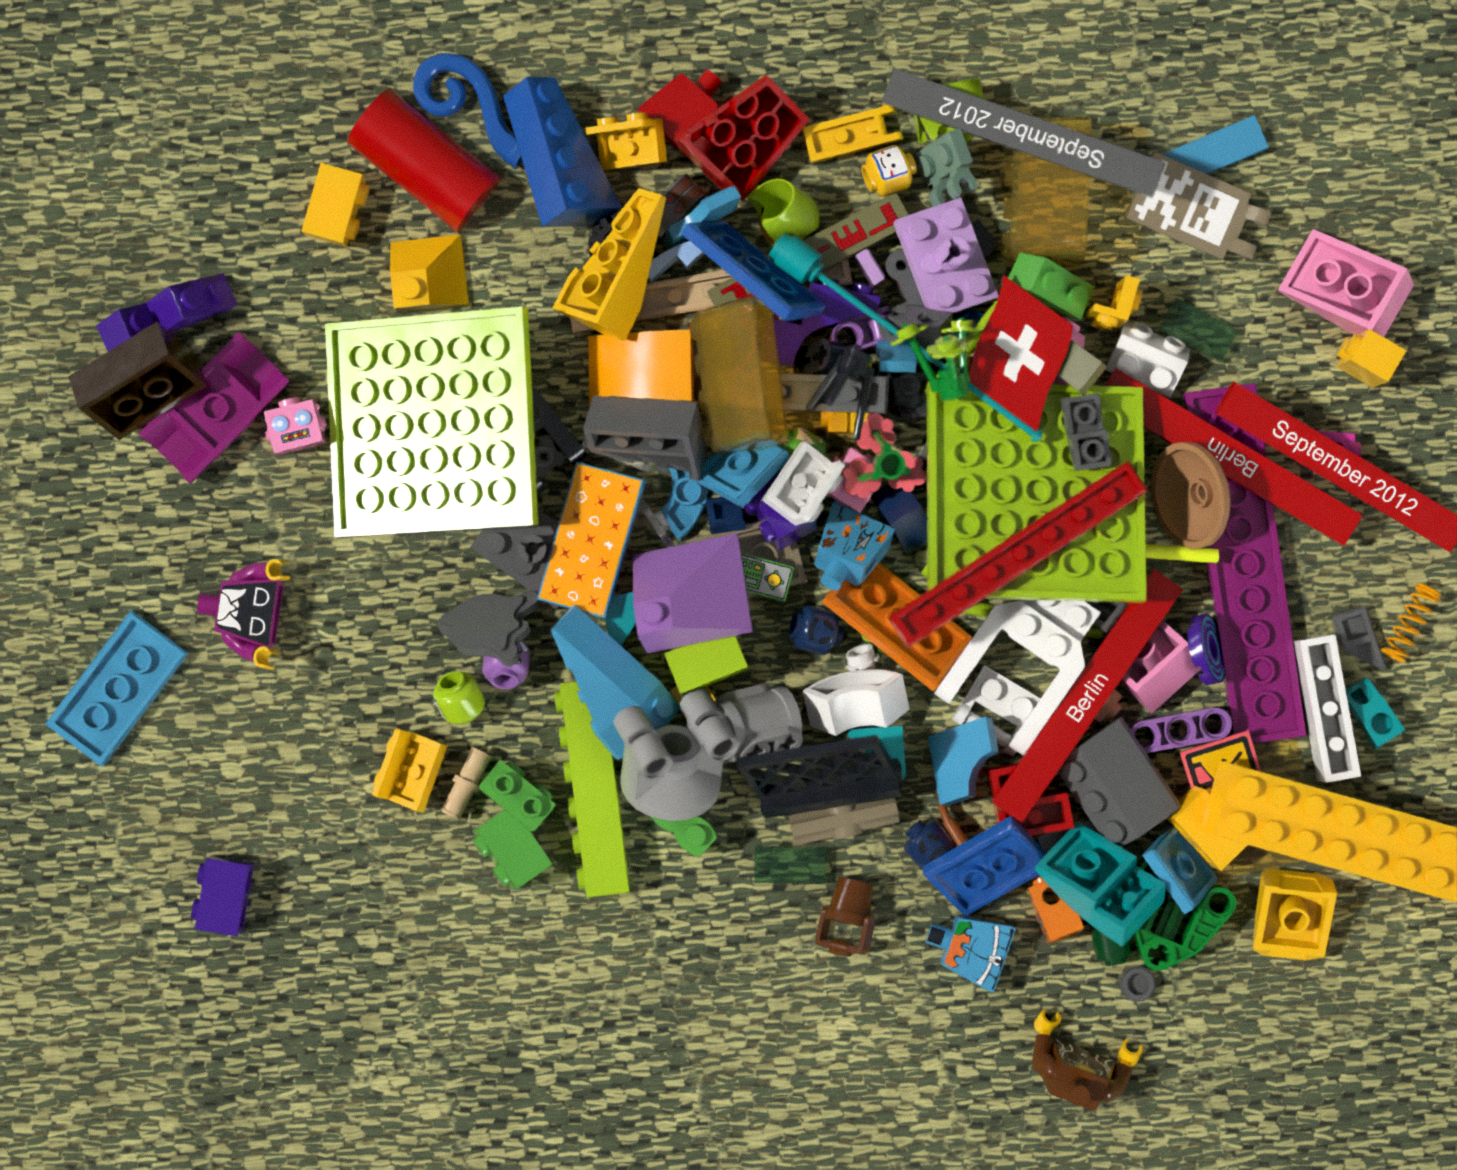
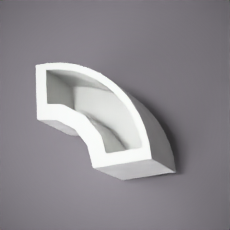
(856, 700)

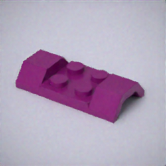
(207, 423)

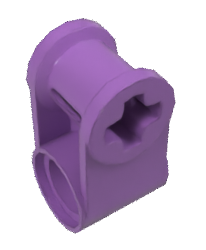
(864, 329)

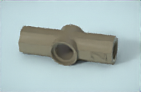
(842, 820)

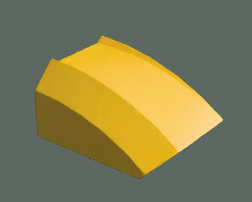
(1293, 914)

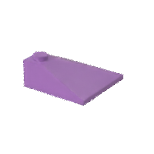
(690, 594)

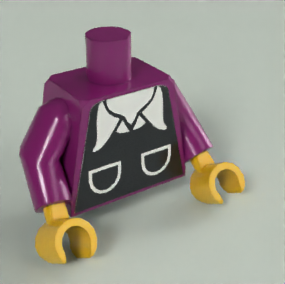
(249, 610)

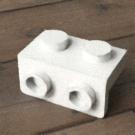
(1149, 357)
(803, 485)

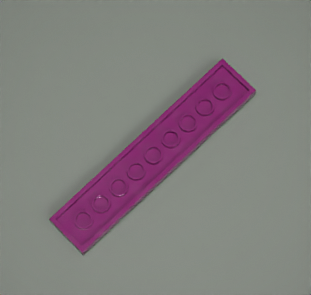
(1251, 602)

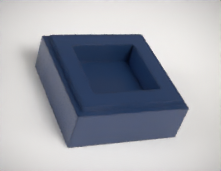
(724, 516)

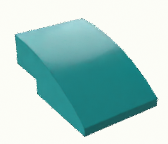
(1101, 883)

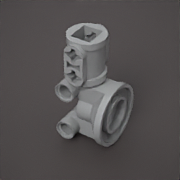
(679, 768)

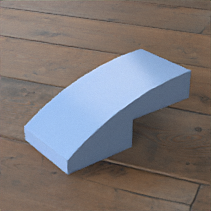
(685, 253)

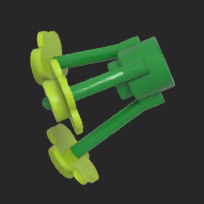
(953, 379)

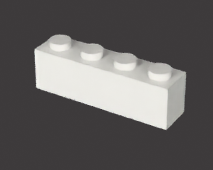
(1326, 708)

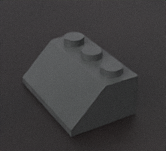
(1117, 784)

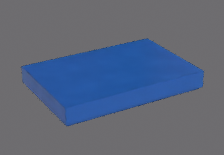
(986, 866)

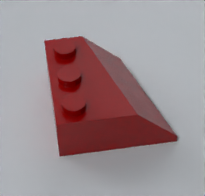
(744, 136)

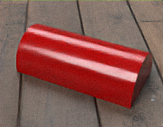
(422, 159)

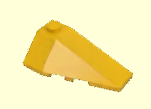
(614, 279)

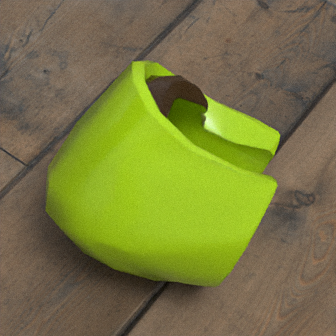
(784, 210)

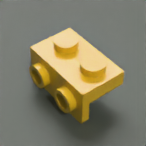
(629, 142)
(1124, 302)
(409, 769)

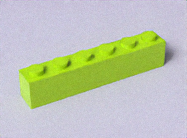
(594, 800)

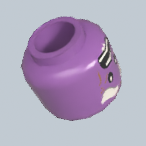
(507, 677)

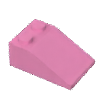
(1347, 284)

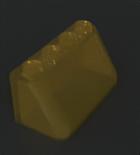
(1046, 205)
(739, 376)

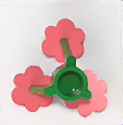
(897, 467)

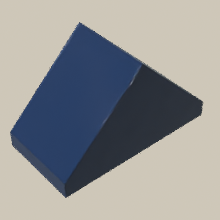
(903, 514)

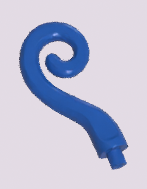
(497, 130)

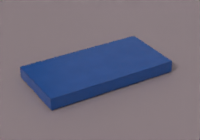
(753, 269)

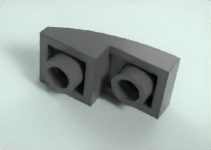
(1085, 432)

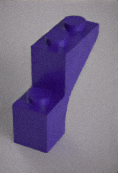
(173, 308)
(838, 309)

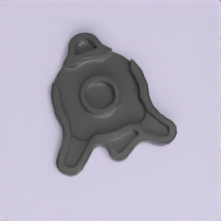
(490, 625)

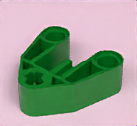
(1196, 933)

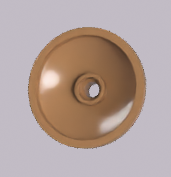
(1190, 495)

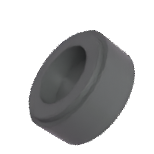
(1137, 983)

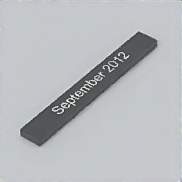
(1023, 133)

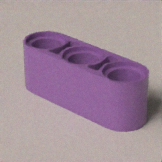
(1195, 728)

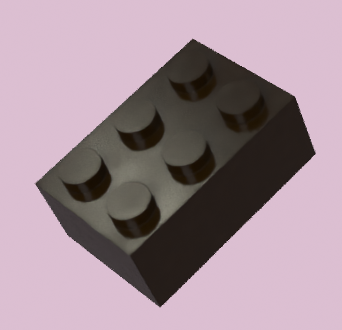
(137, 381)

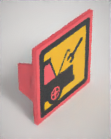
(1203, 760)

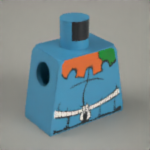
(973, 948)

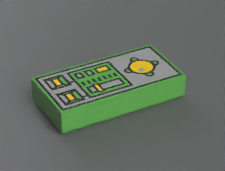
(766, 577)

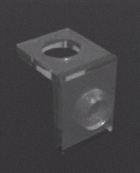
(657, 520)

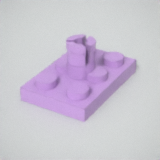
(946, 258)

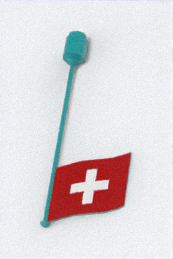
(1012, 358)

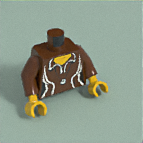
(1078, 1073)

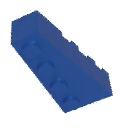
(557, 157)

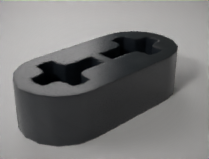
(817, 357)

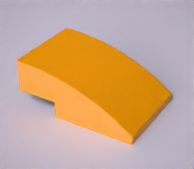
(643, 366)

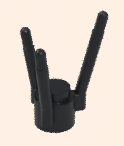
(850, 367)

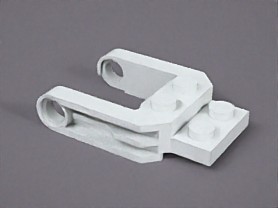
(1047, 630)

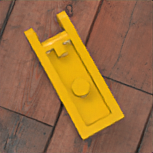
(849, 134)

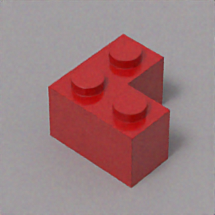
(1049, 813)

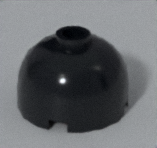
(907, 395)

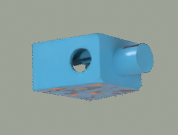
(850, 546)

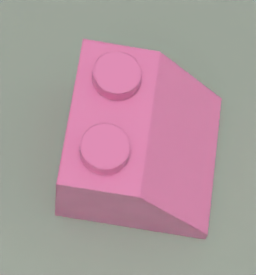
(1160, 668)

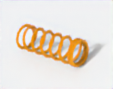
(1426, 592)

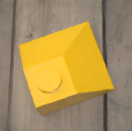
(428, 274)

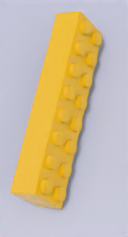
(1332, 830)

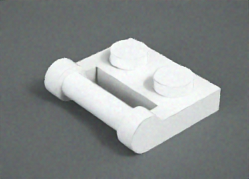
(1000, 697)

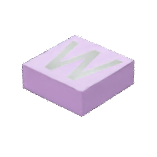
(869, 268)

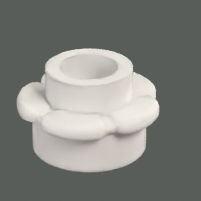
(862, 658)

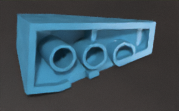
(609, 678)

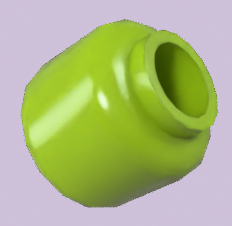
(458, 697)

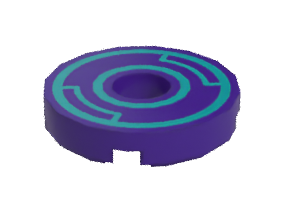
(1206, 649)

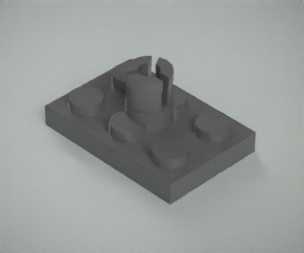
(520, 550)

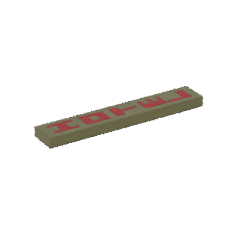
(836, 242)

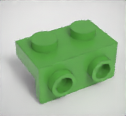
(516, 795)

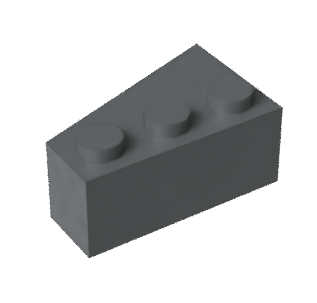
(647, 430)

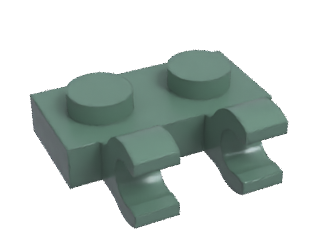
(945, 165)

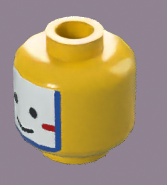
(888, 171)

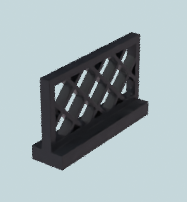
(835, 786)

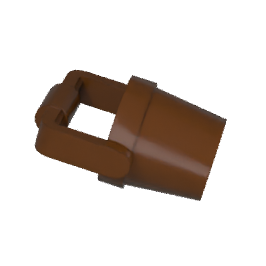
(851, 906)

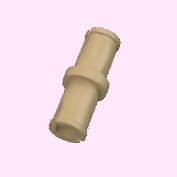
(466, 783)

